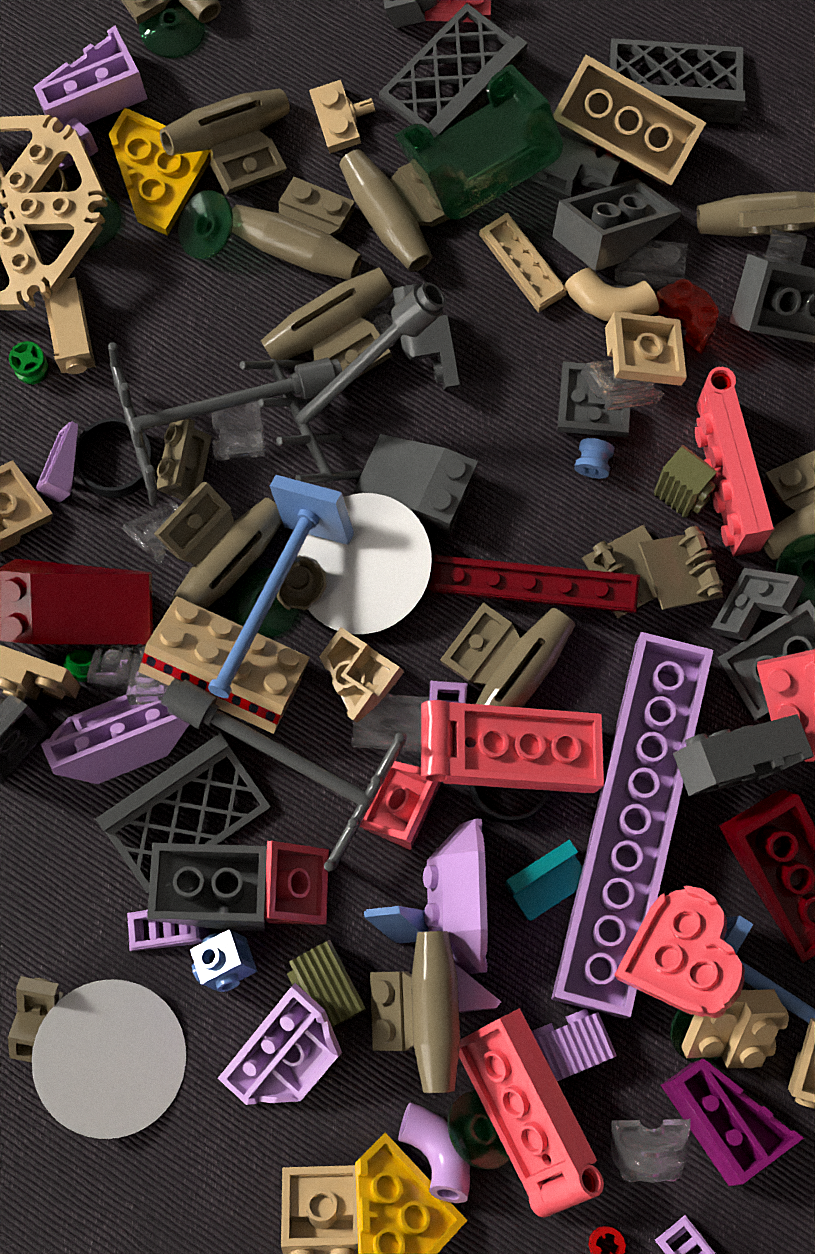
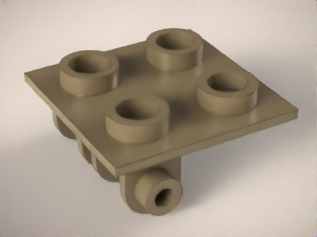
(624, 557)
(682, 569)

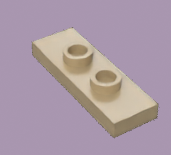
(523, 262)

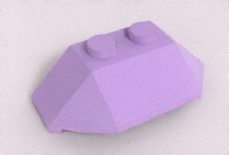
(112, 740)
(458, 895)
(284, 1053)

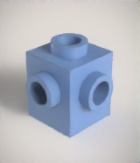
(222, 961)

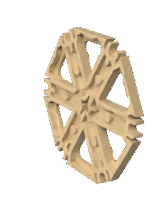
(35, 210)

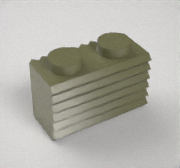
(686, 482)
(327, 983)

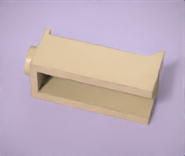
(69, 328)

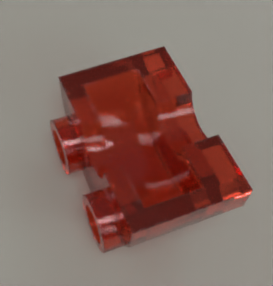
(693, 309)

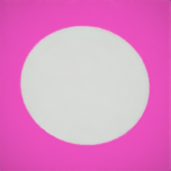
(378, 573)
(108, 1059)

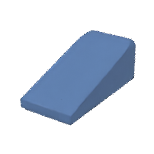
(398, 922)

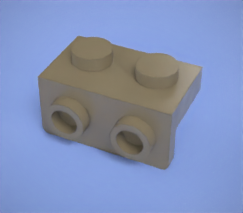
(182, 459)

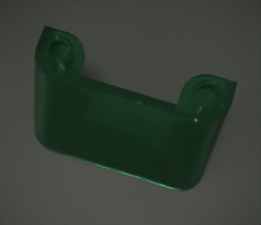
(488, 149)

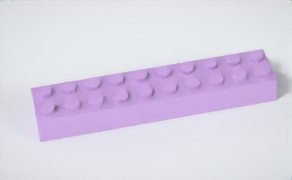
(632, 822)

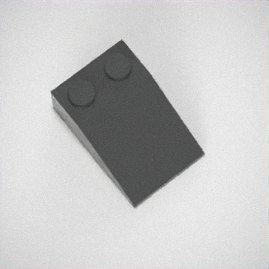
(612, 222)
(776, 299)
(421, 477)
(783, 637)
(18, 733)
(208, 886)

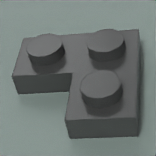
(583, 411)
(753, 593)

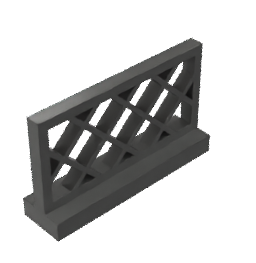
(474, 93)
(705, 102)
(168, 783)

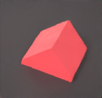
(400, 805)
(295, 884)

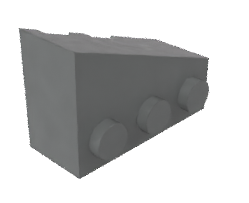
(741, 755)

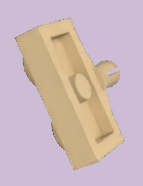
(338, 115)

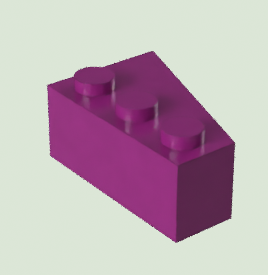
(728, 1123)

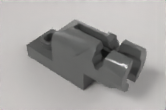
(579, 164)
(432, 342)

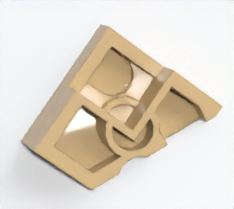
(358, 673)

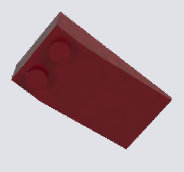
(74, 604)
(778, 856)

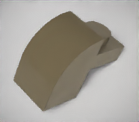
(34, 1001)

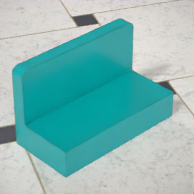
(546, 881)

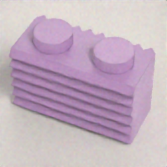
(576, 1045)

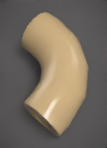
(602, 299)

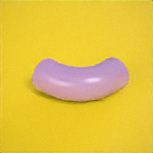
(430, 1135)

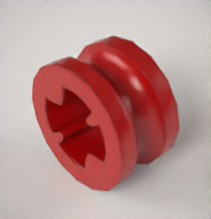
(617, 1238)

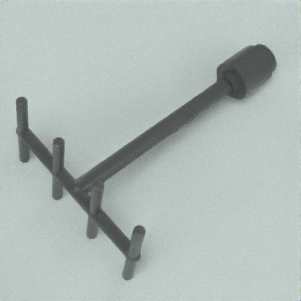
(409, 318)
(307, 380)
(199, 707)

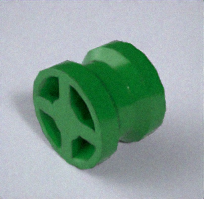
(24, 355)

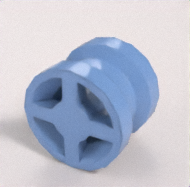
(594, 458)

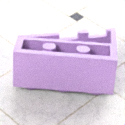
(94, 84)

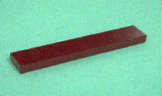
(534, 583)

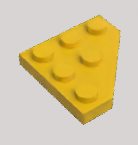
(154, 180)
(396, 1206)

